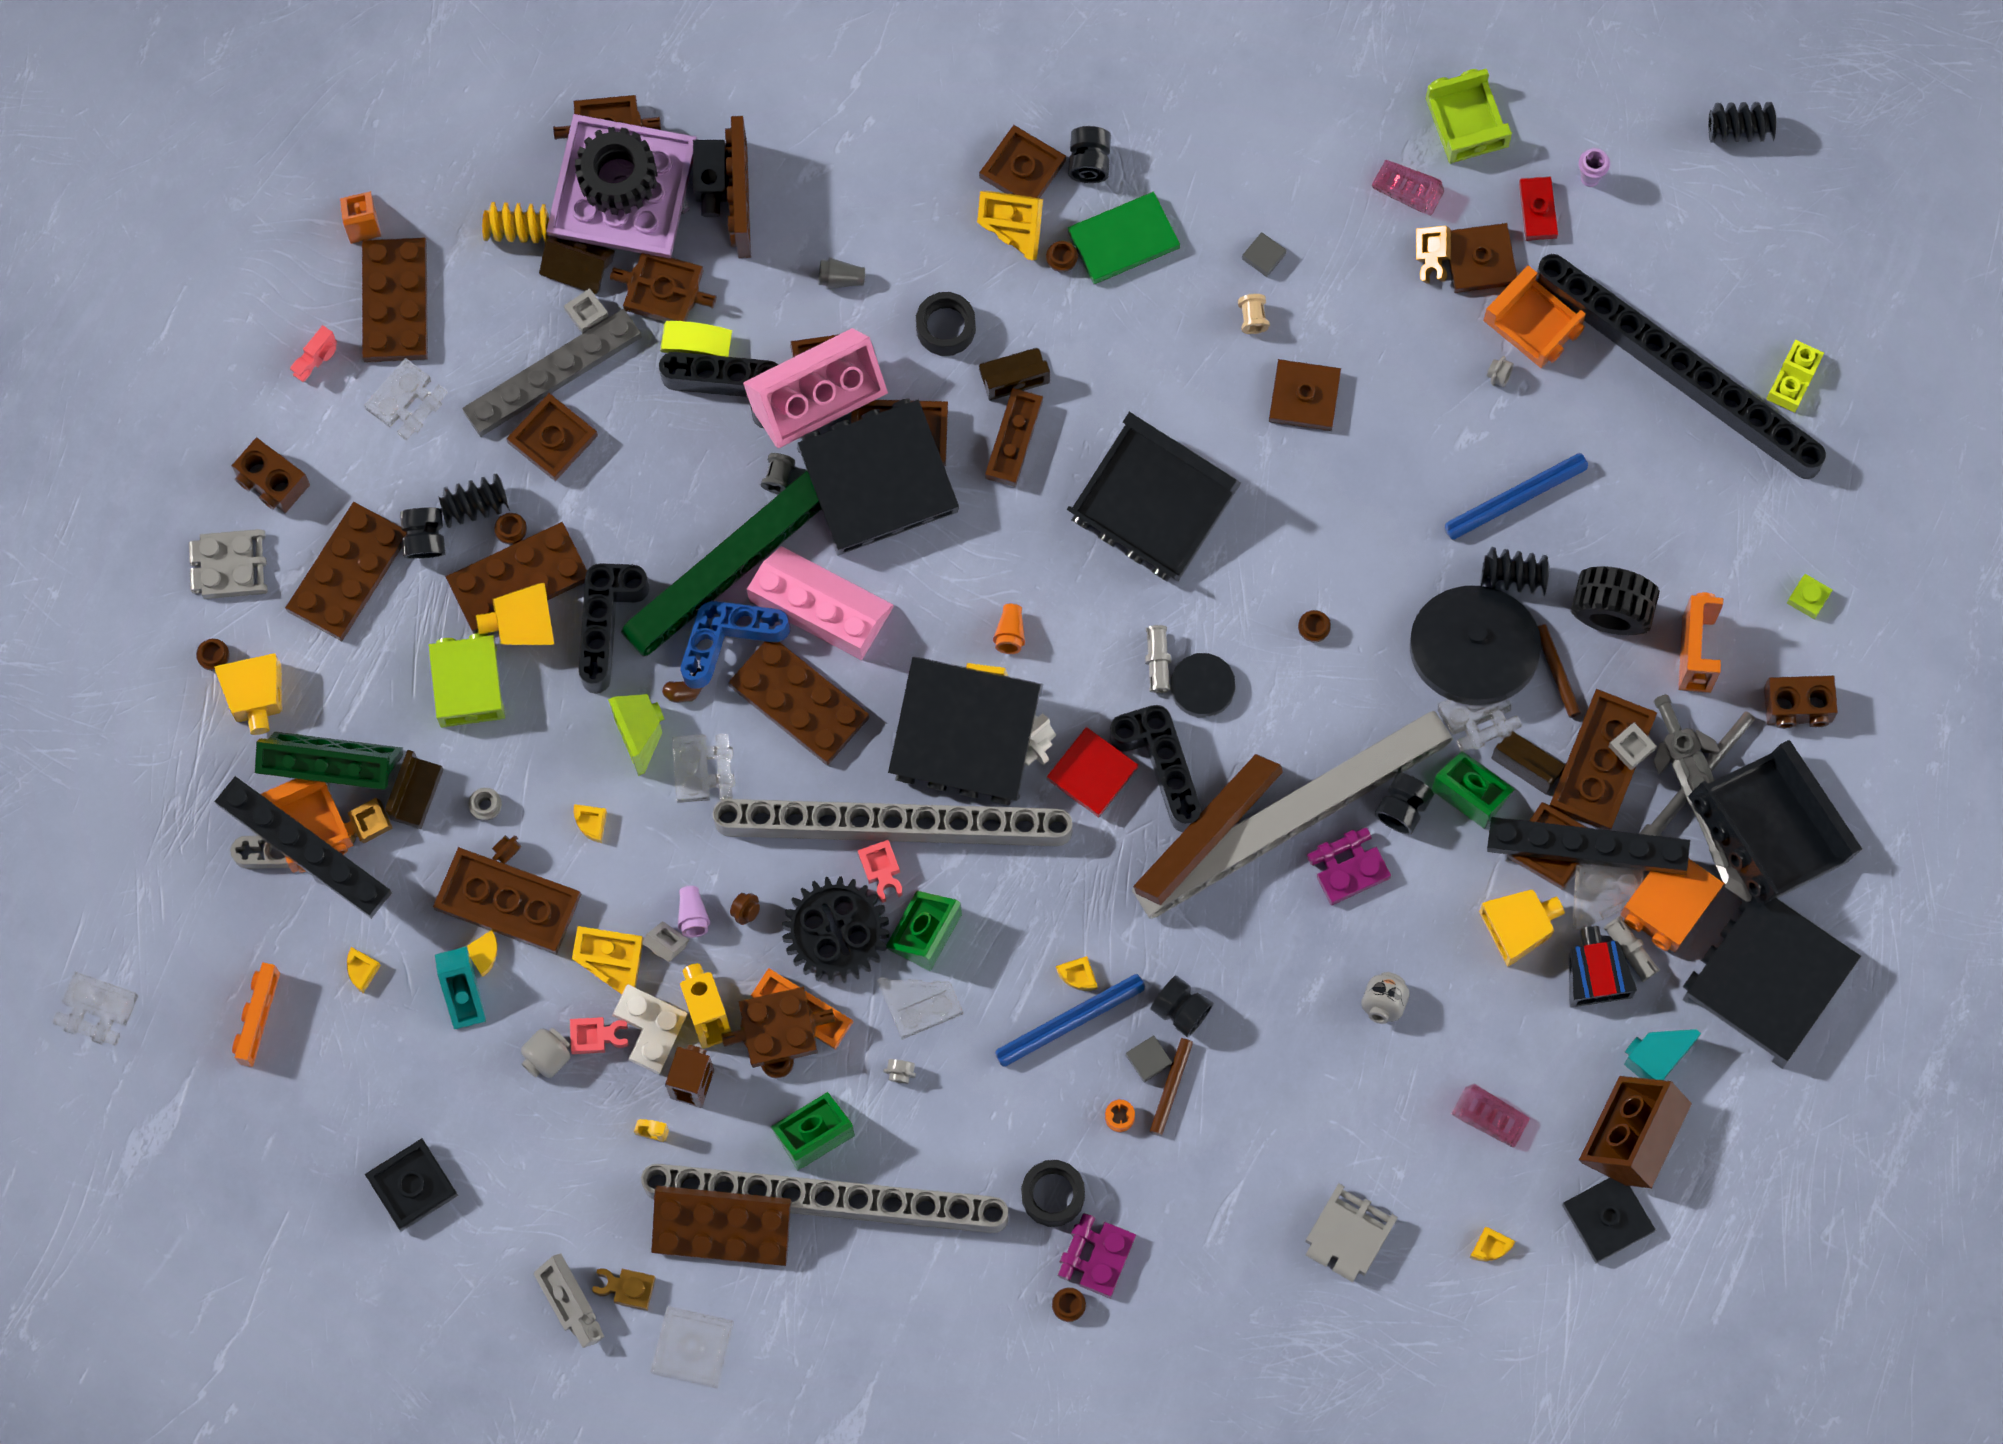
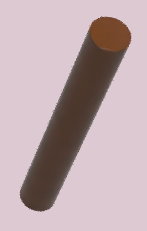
(1558, 672)
(1171, 1087)

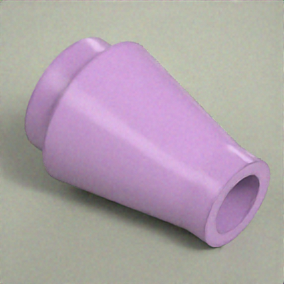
(1593, 166)
(692, 914)

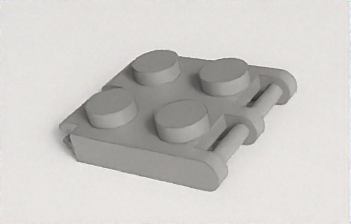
(227, 564)
(1348, 1234)

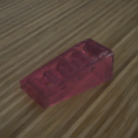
(1416, 201)
(1485, 1125)

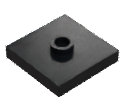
(411, 1184)
(1608, 1218)

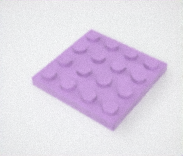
(645, 229)

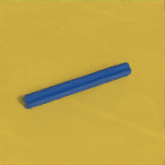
(1516, 496)
(1070, 1020)

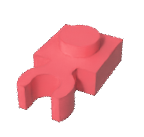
(318, 349)
(880, 866)
(590, 1035)

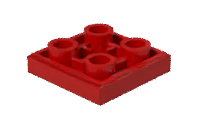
(1092, 772)

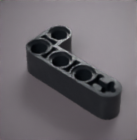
(720, 380)
(603, 627)
(1164, 768)

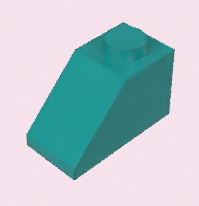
(460, 987)
(1659, 1052)

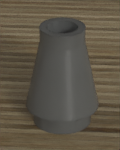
(840, 274)

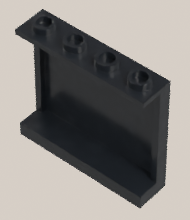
(878, 475)
(1154, 498)
(964, 730)
(1775, 824)
(1771, 976)

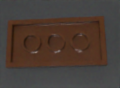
(738, 187)
(394, 300)
(542, 558)
(347, 571)
(799, 700)
(1594, 775)
(507, 900)
(721, 1225)

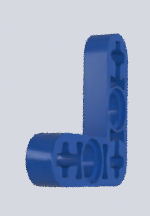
(726, 626)

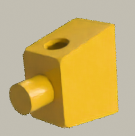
(520, 618)
(253, 690)
(1520, 923)
(704, 1005)

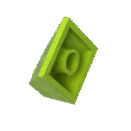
(639, 727)

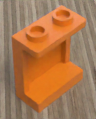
(1533, 319)
(1695, 672)
(315, 809)
(1671, 904)

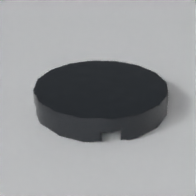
(1202, 685)

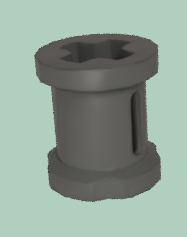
(778, 472)

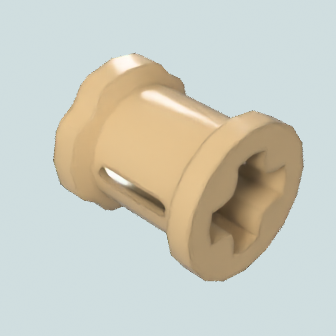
(1253, 313)

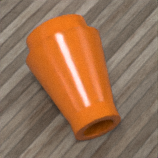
(1010, 631)

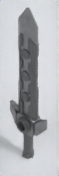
(1691, 769)

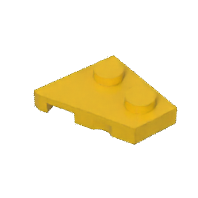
(1013, 219)
(609, 955)

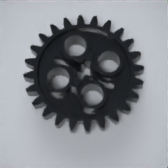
(809, 941)

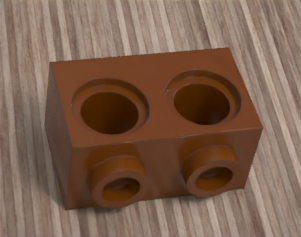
(275, 471)
(1798, 692)
(690, 1076)

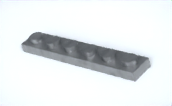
(552, 372)

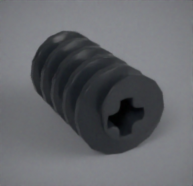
(1742, 121)
(472, 500)
(1515, 570)

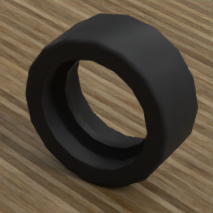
(944, 300)
(1057, 1218)

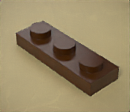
(1014, 437)

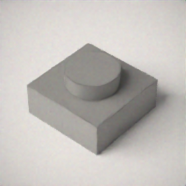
(586, 311)
(1632, 746)
(665, 941)

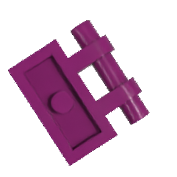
(1352, 875)
(1106, 1260)

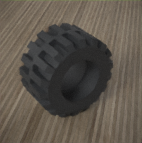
(607, 148)
(1615, 600)

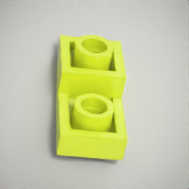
(695, 338)
(1795, 376)

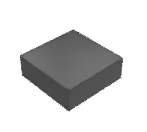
(1264, 254)
(1148, 1058)

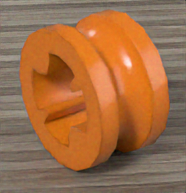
(1109, 1115)

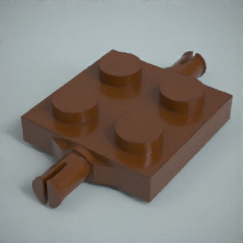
(616, 109)
(663, 288)
(778, 1027)

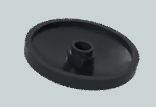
(1475, 645)

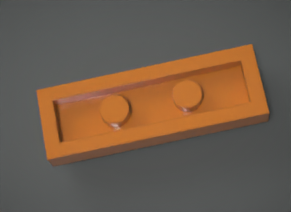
(255, 1014)
(828, 1033)

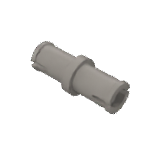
(1158, 659)
(1632, 948)

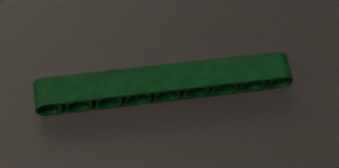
(722, 566)

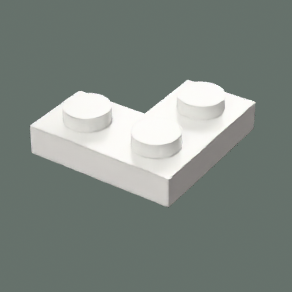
(658, 1023)

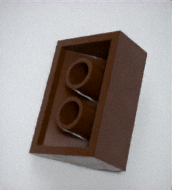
(1636, 1130)

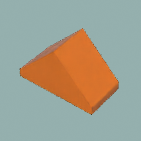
(360, 217)

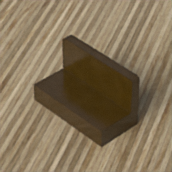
(575, 263)
(1017, 371)
(1528, 762)
(413, 790)

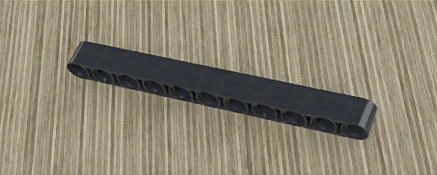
(1687, 379)

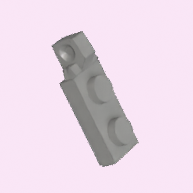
(568, 1300)

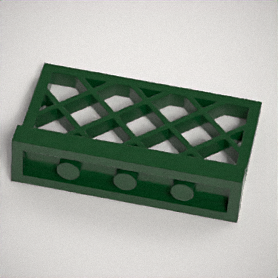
(326, 760)

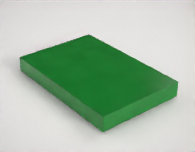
(1123, 237)

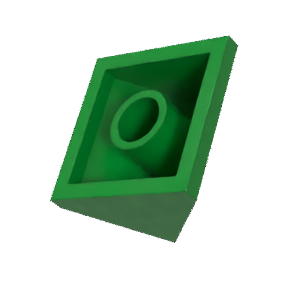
(1471, 789)
(925, 928)
(813, 1130)

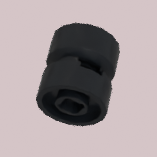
(1089, 154)
(422, 533)
(1405, 801)
(1178, 1003)

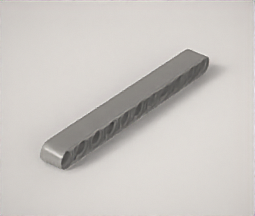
(1310, 805)
(878, 813)
(843, 1192)

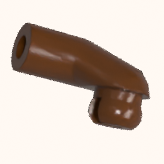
(680, 692)

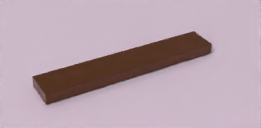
(1208, 829)

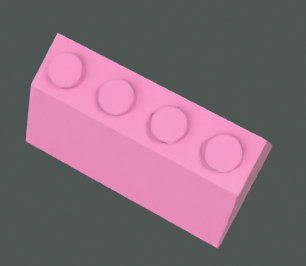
(816, 387)
(819, 601)

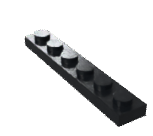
(1588, 845)
(303, 847)

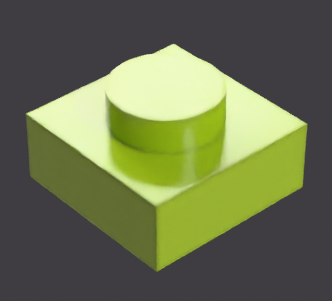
(1809, 596)

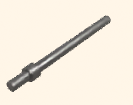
(1713, 760)

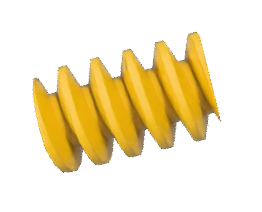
(515, 223)

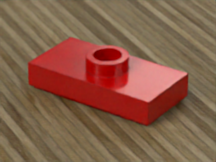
(1538, 208)

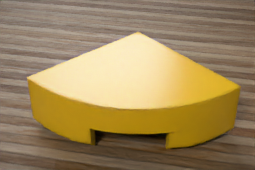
(590, 821)
(484, 952)
(361, 969)
(1078, 974)
(651, 1129)
(1491, 1246)

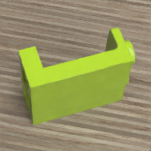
(1467, 115)
(466, 680)

